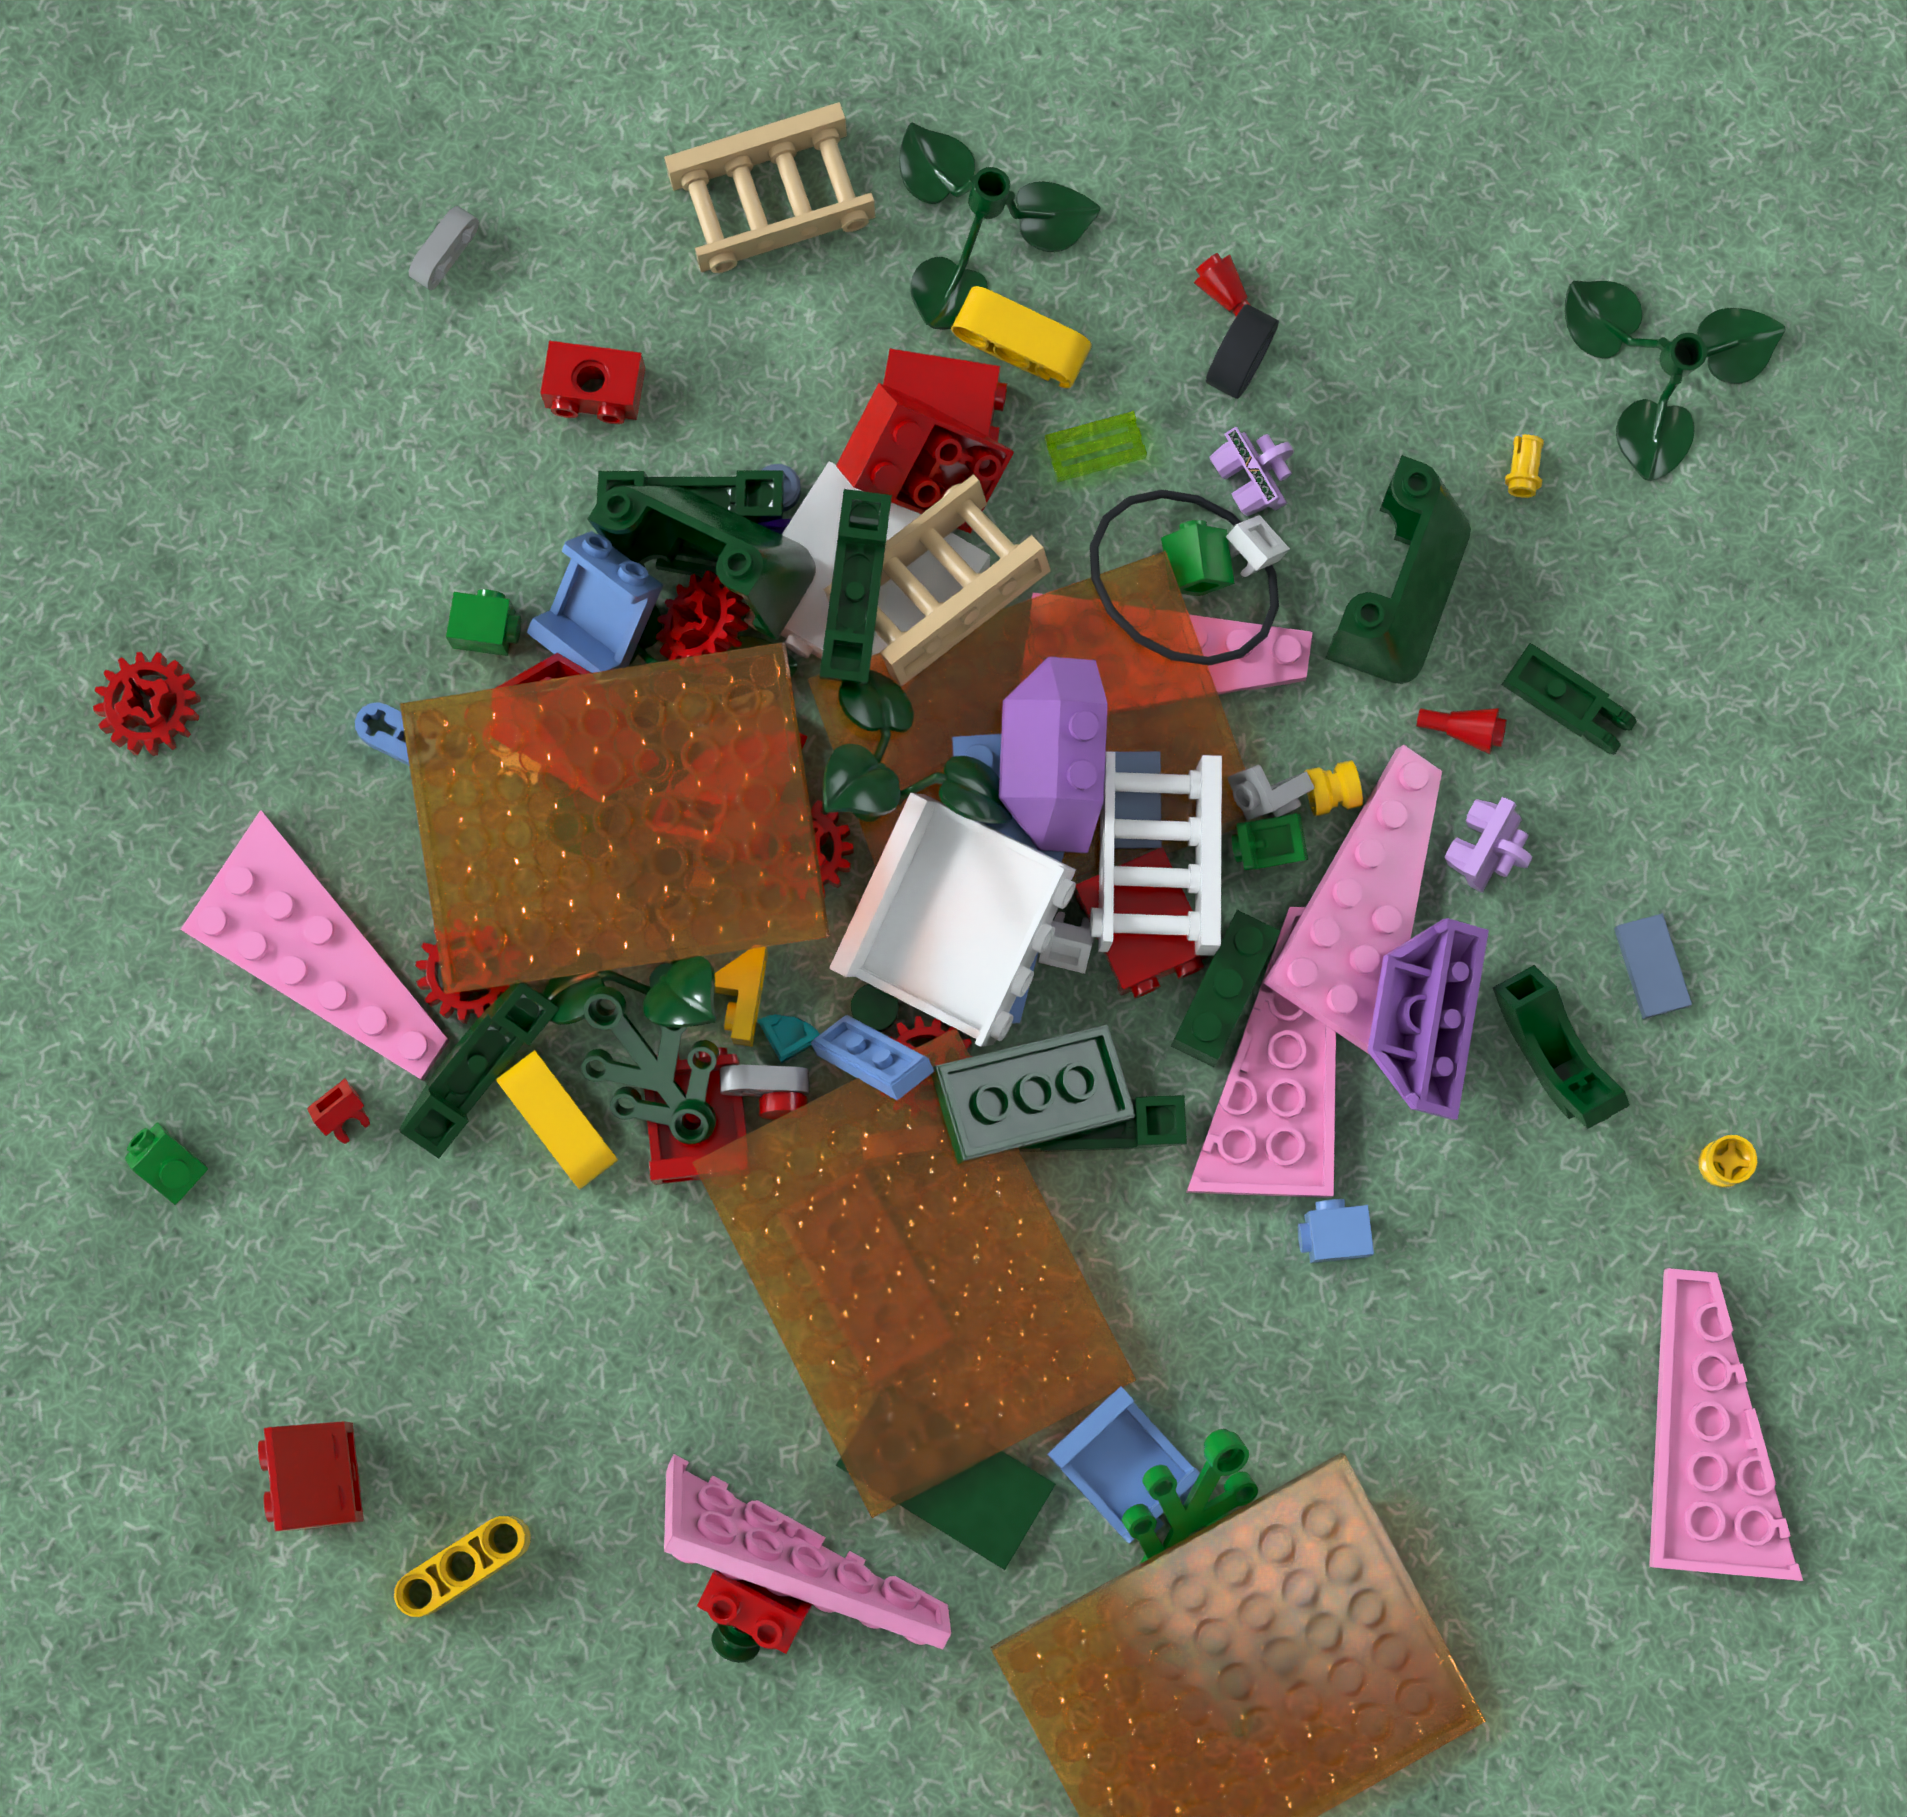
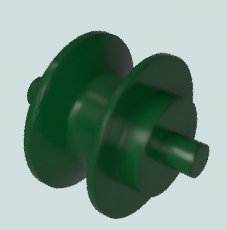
(734, 1644)

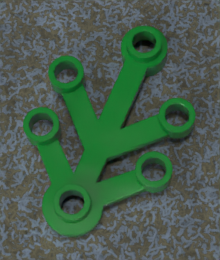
(1224, 1457)

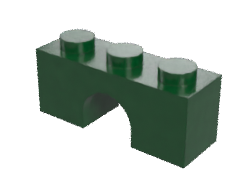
(1225, 988)

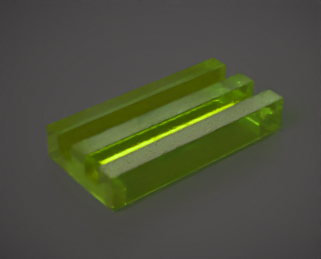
(1090, 429)

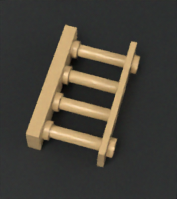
(778, 144)
(981, 593)

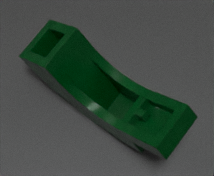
(1554, 1051)

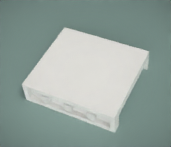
(817, 529)
(954, 919)

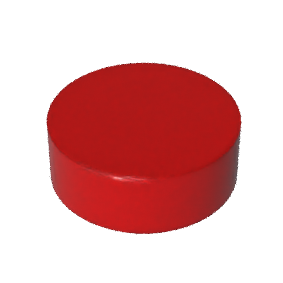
(778, 1104)

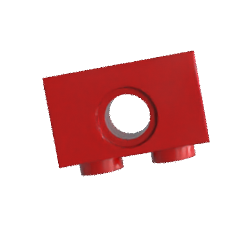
(573, 364)

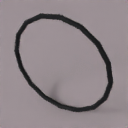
(1128, 628)

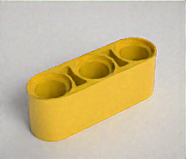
(1021, 336)
(557, 1119)
(438, 1569)

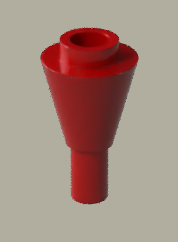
(1222, 282)
(1473, 727)

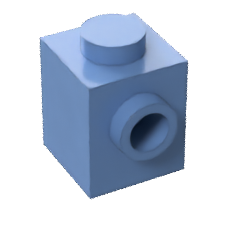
(1336, 1232)

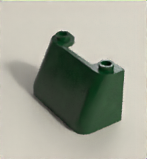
(750, 558)
(1395, 633)

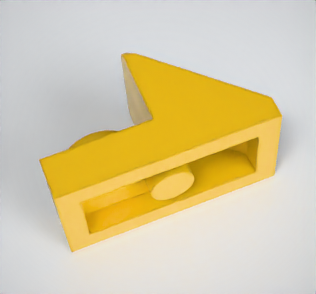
(743, 979)

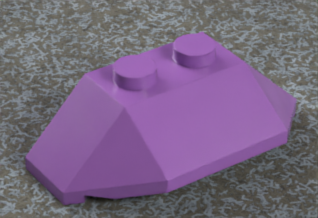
(1055, 753)
(1428, 1015)

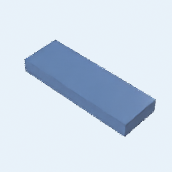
(872, 1057)

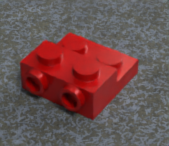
(754, 1610)

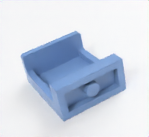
(597, 606)
(1112, 1453)

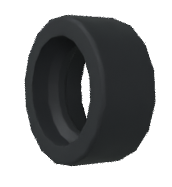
(1242, 351)

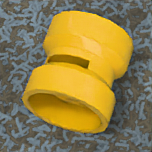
(1330, 788)
(1734, 1155)

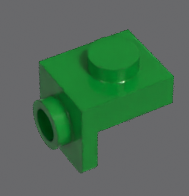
(1270, 842)
(164, 1163)

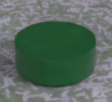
(874, 1007)

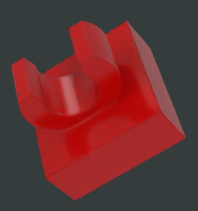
(335, 1108)

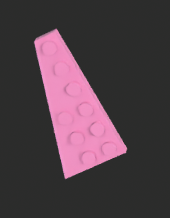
(292, 934)
(1711, 1465)

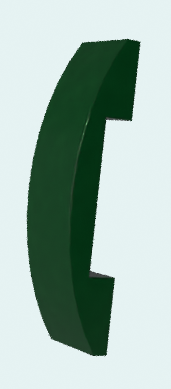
(750, 493)
(855, 586)
(474, 1065)
(1158, 1123)

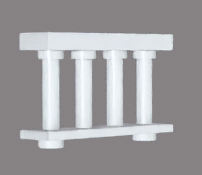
(1200, 878)

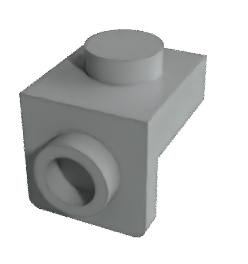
(1258, 798)

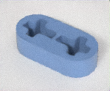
(381, 741)

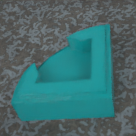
(787, 1035)

